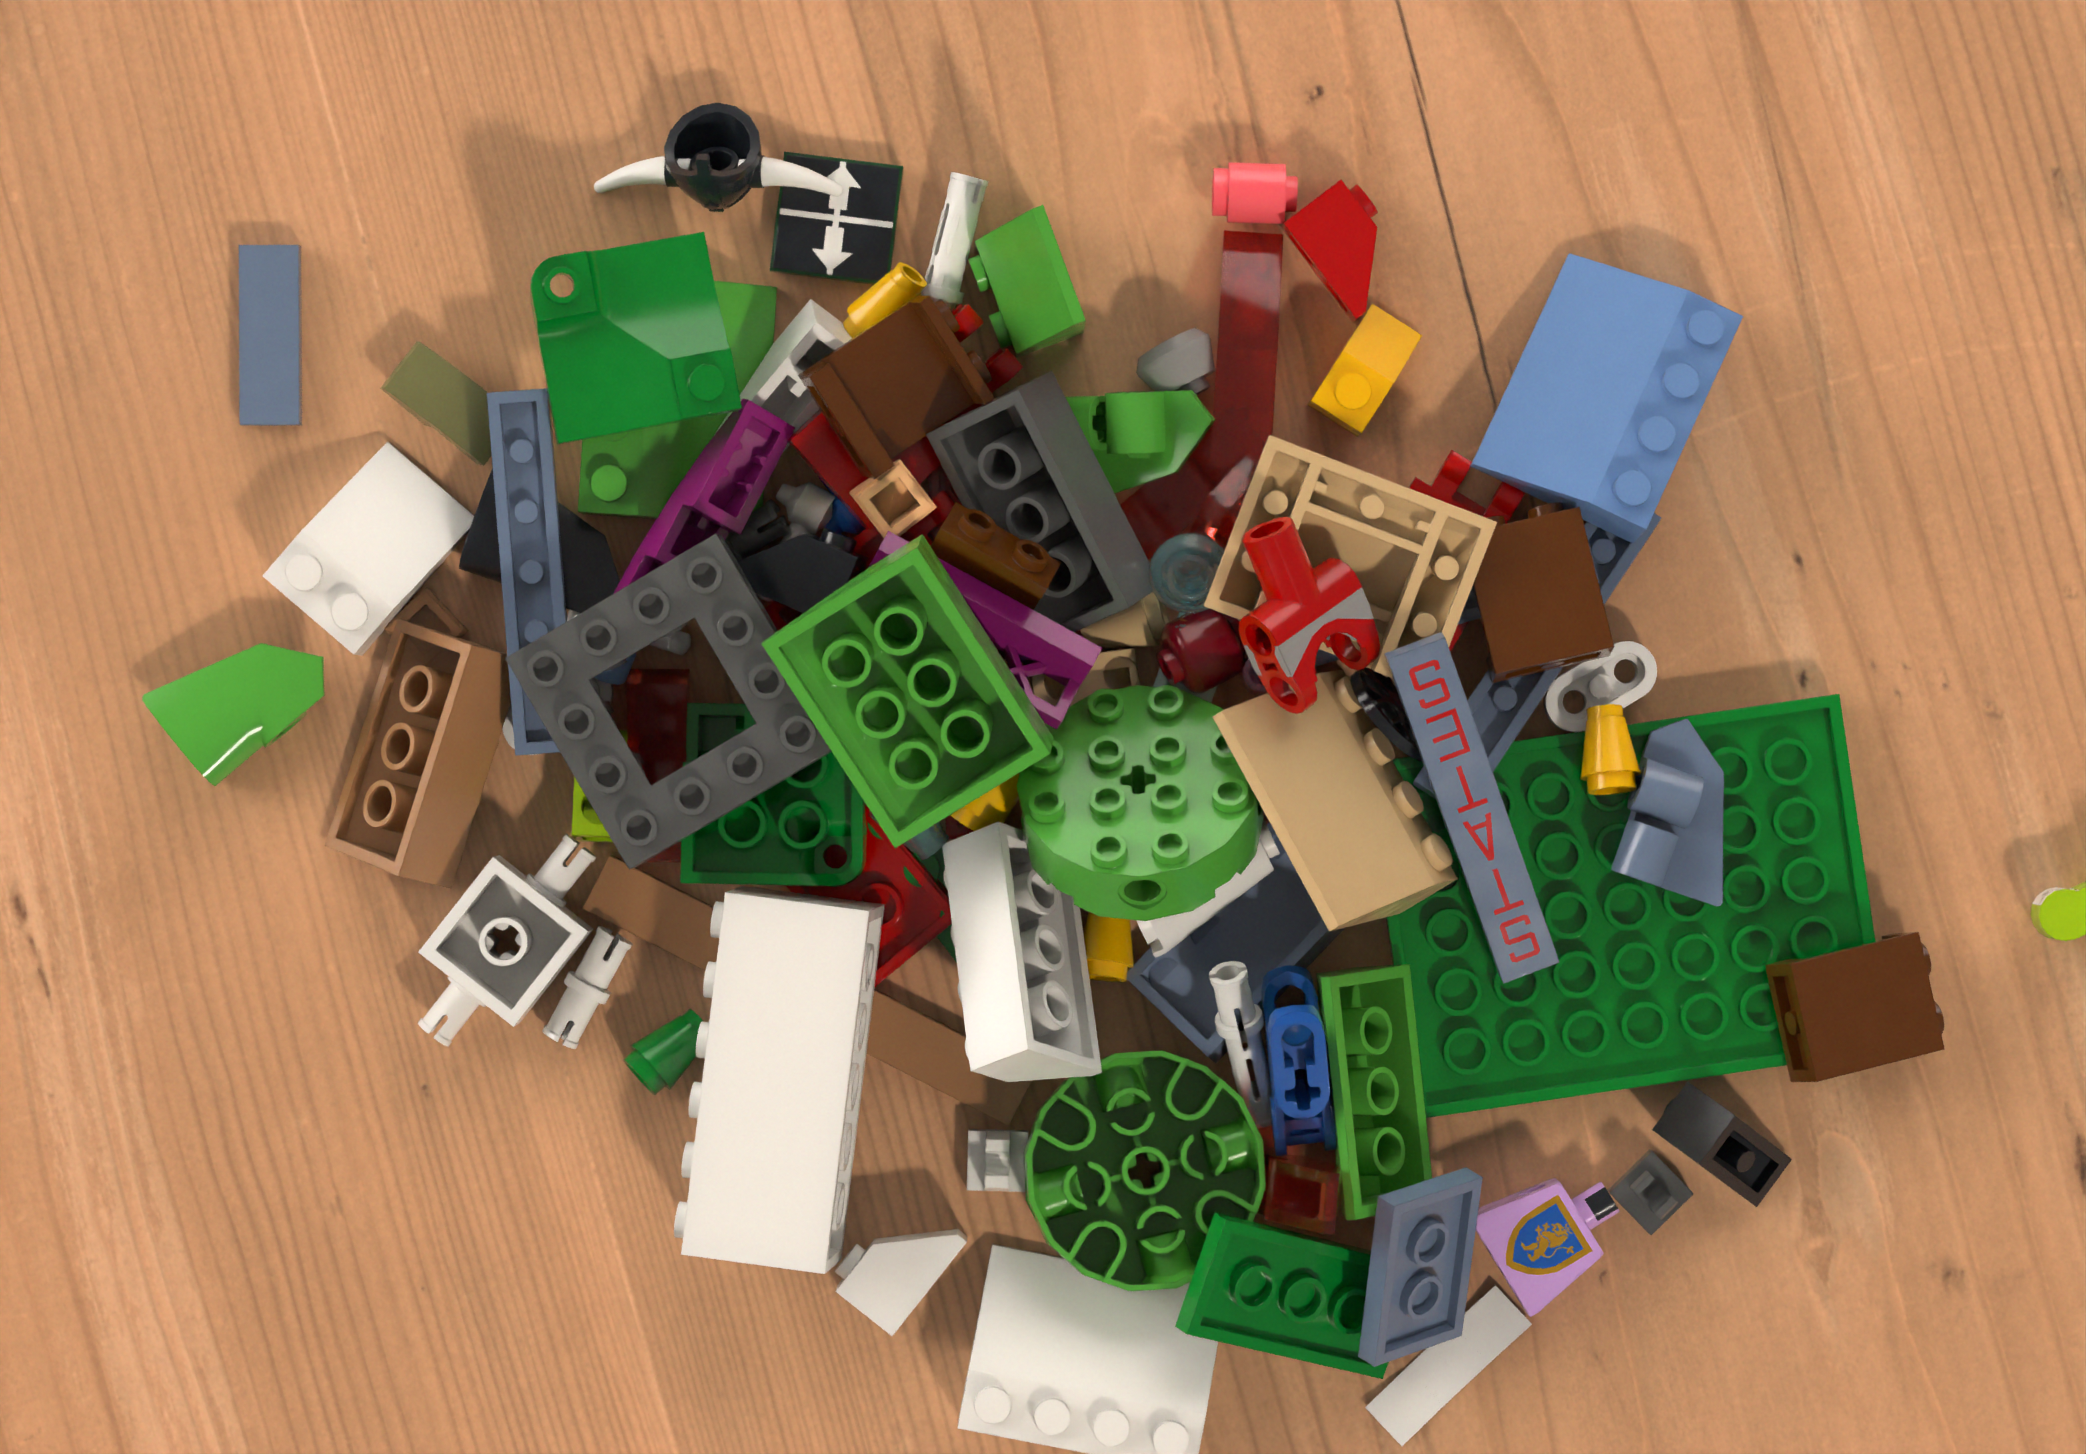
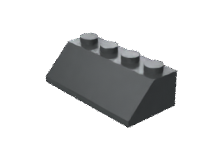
(1041, 482)

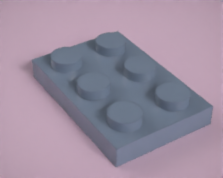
(1420, 1266)

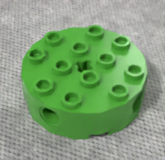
(1139, 805)
(1089, 1140)

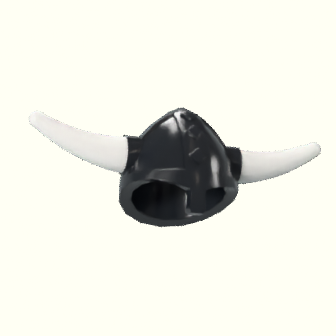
(716, 161)

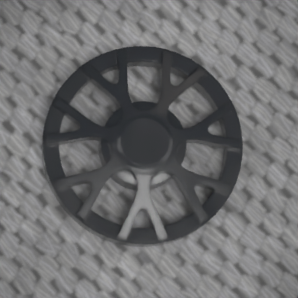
(1384, 707)

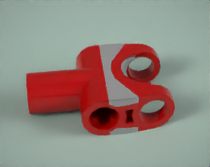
(1302, 613)

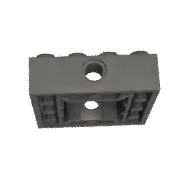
(557, 675)

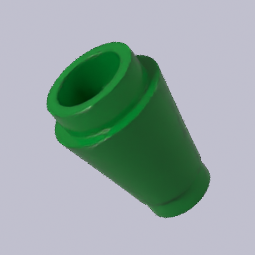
(665, 1053)

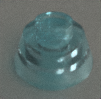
(1188, 586)

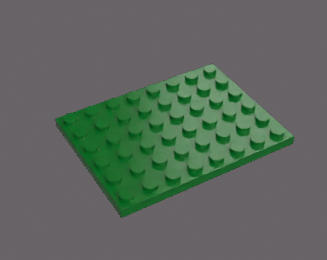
(1643, 975)

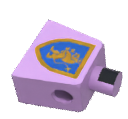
(1544, 1238)

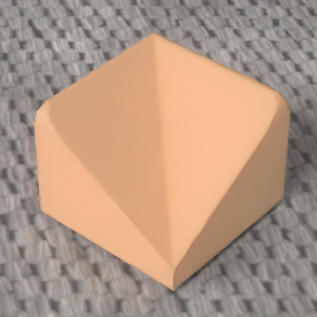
(893, 500)

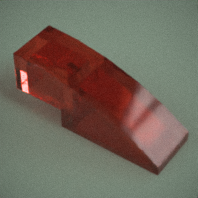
(658, 727)
(1301, 1192)

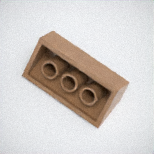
(423, 756)

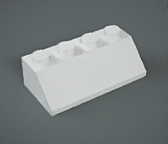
(1018, 962)

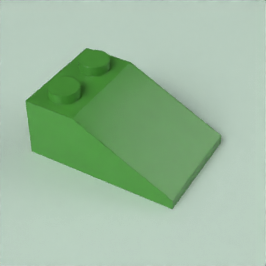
(1028, 284)

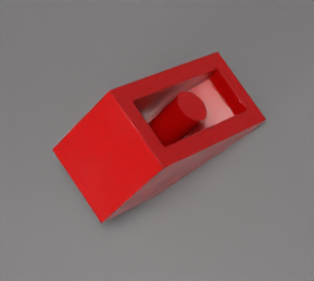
(1338, 243)

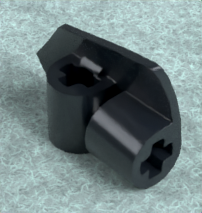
(586, 556)

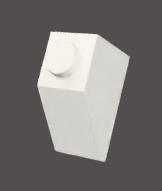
(896, 1273)

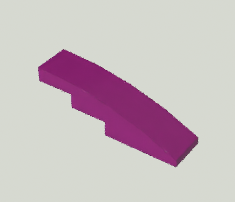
(716, 490)

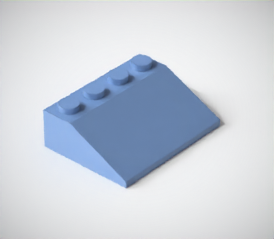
(1606, 394)

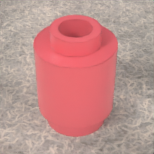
(1253, 193)

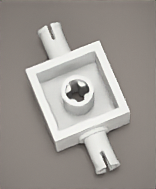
(466, 944)

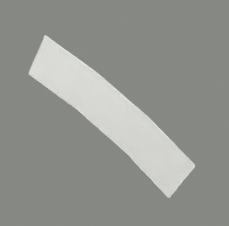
(1448, 1366)

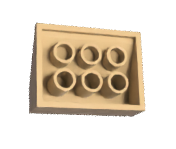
(1338, 803)

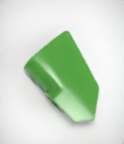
(1141, 432)
(237, 705)

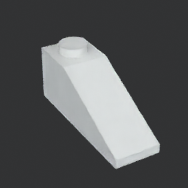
(802, 344)

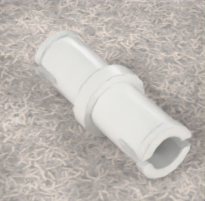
(587, 987)

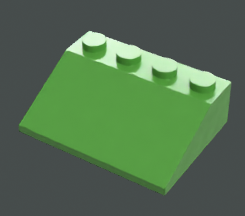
(641, 468)
(909, 692)

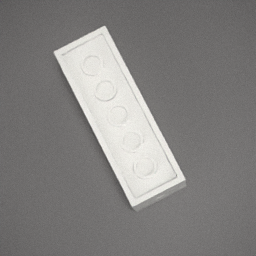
(779, 1079)

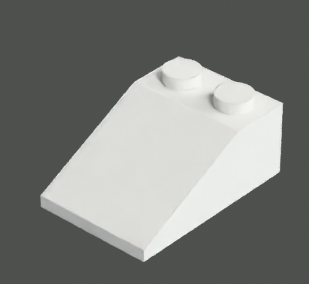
(370, 549)

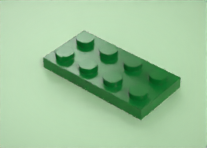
(1280, 1294)

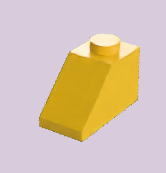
(1365, 370)

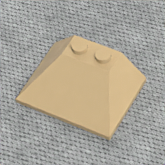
(1404, 546)

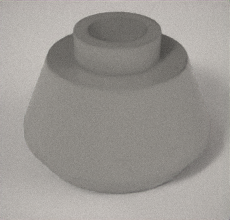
(1179, 363)

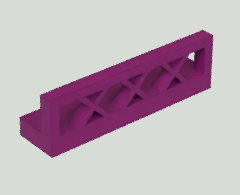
(1022, 637)

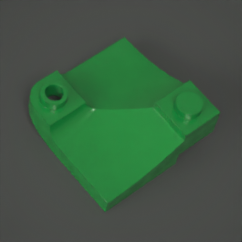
(633, 339)
(782, 831)

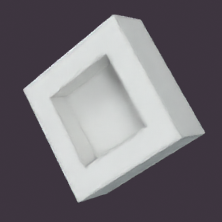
(996, 1160)

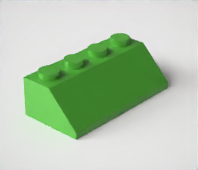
(1374, 1083)

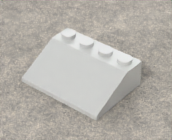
(1083, 1362)

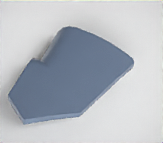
(1676, 817)

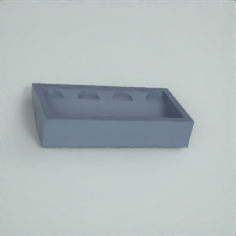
(1262, 928)

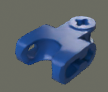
(1297, 1064)

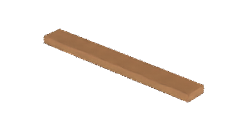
(896, 1031)

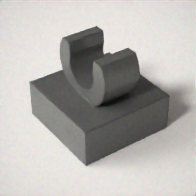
(1650, 1192)

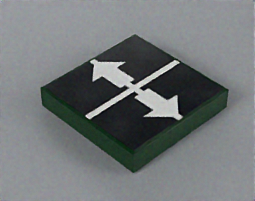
(840, 235)

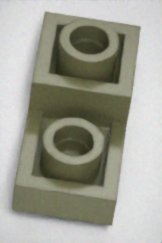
(443, 400)

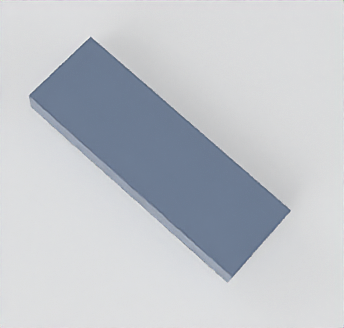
(270, 335)

